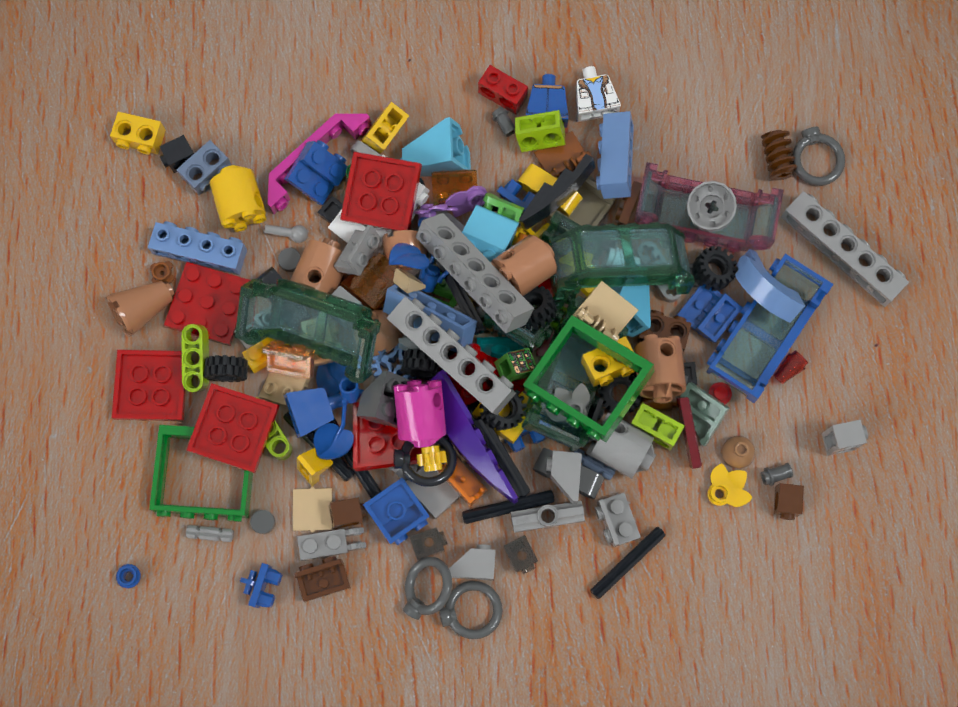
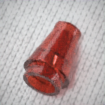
(790, 367)

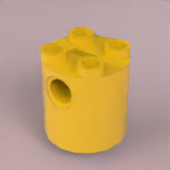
(237, 198)

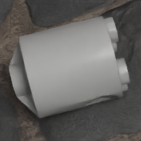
(626, 450)

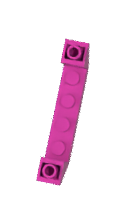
(354, 124)

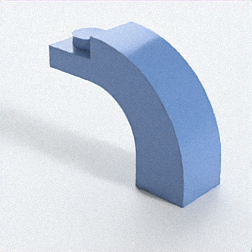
(766, 289)

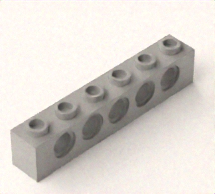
(846, 260)
(474, 272)
(403, 318)

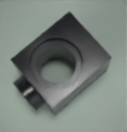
(175, 153)

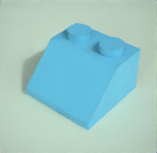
(490, 232)

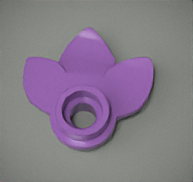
(467, 200)
(429, 210)

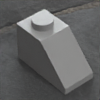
(565, 473)
(475, 564)

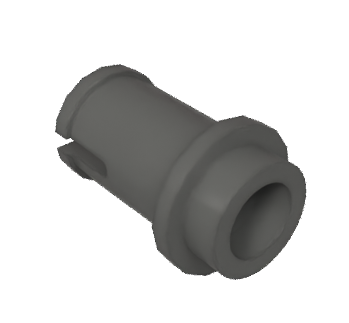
(501, 117)
(776, 474)

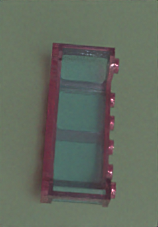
(665, 200)

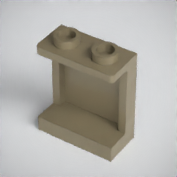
(592, 207)

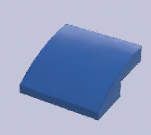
(709, 312)

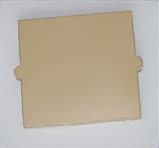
(312, 509)

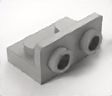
(358, 251)
(617, 520)

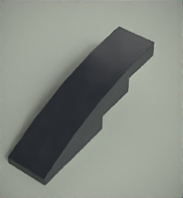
(552, 197)

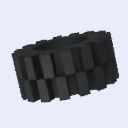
(708, 277)
(544, 312)
(419, 364)
(225, 368)
(606, 393)
(511, 420)

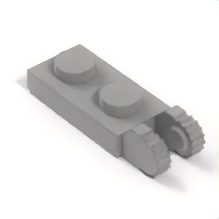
(328, 543)

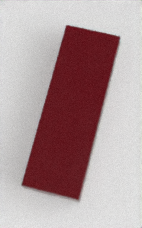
(689, 432)

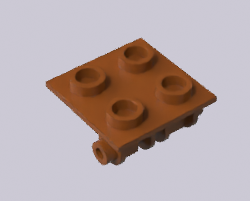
(558, 158)

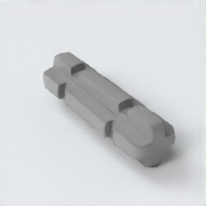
(209, 533)

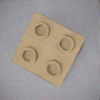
(606, 311)
(279, 384)

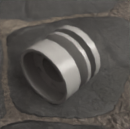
(706, 194)

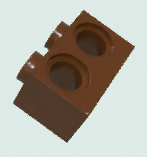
(665, 325)

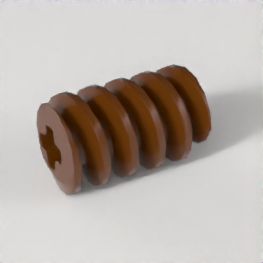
(777, 154)

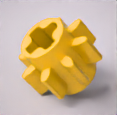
(431, 458)

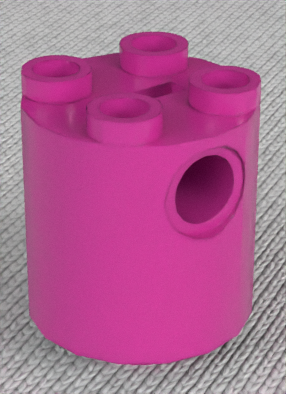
(420, 412)

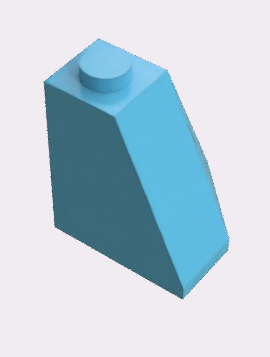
(439, 149)
(640, 298)

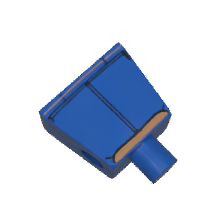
(548, 98)

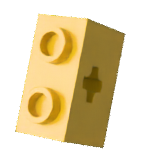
(385, 128)

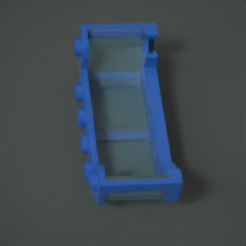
(761, 337)

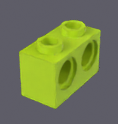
(540, 131)
(658, 425)

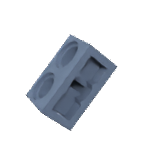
(200, 164)

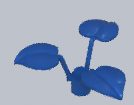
(411, 256)
(331, 439)

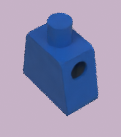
(311, 409)

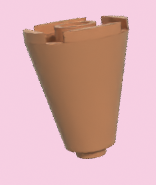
(139, 305)

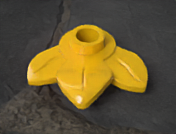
(731, 486)

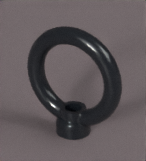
(401, 460)

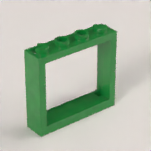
(610, 347)
(165, 433)

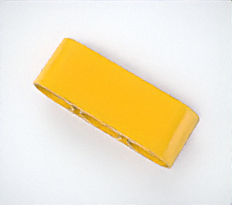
(534, 178)

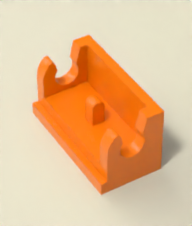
(466, 483)

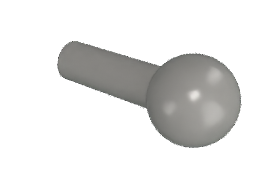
(297, 233)

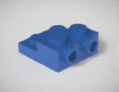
(317, 171)
(397, 511)

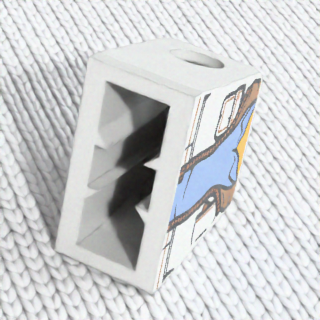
(595, 96)

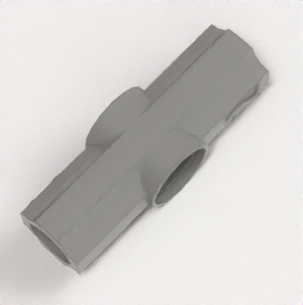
(563, 514)

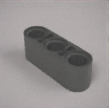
(589, 480)

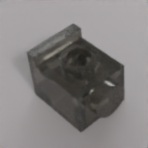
(516, 546)
(422, 551)

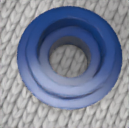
(121, 573)

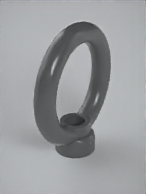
(810, 137)
(415, 607)
(448, 614)

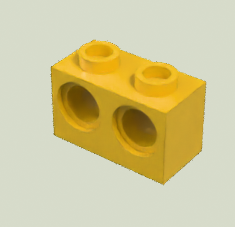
(140, 128)
(612, 366)

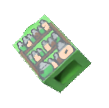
(516, 364)

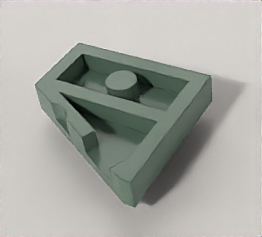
(706, 412)

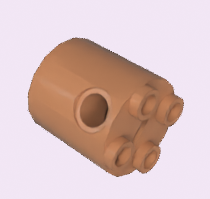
(318, 263)
(527, 264)
(668, 363)

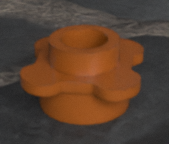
(156, 268)

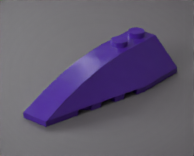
(470, 441)

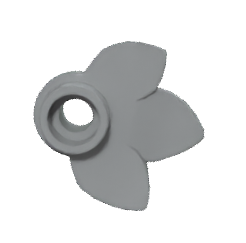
(578, 400)

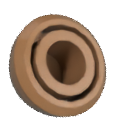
(738, 452)

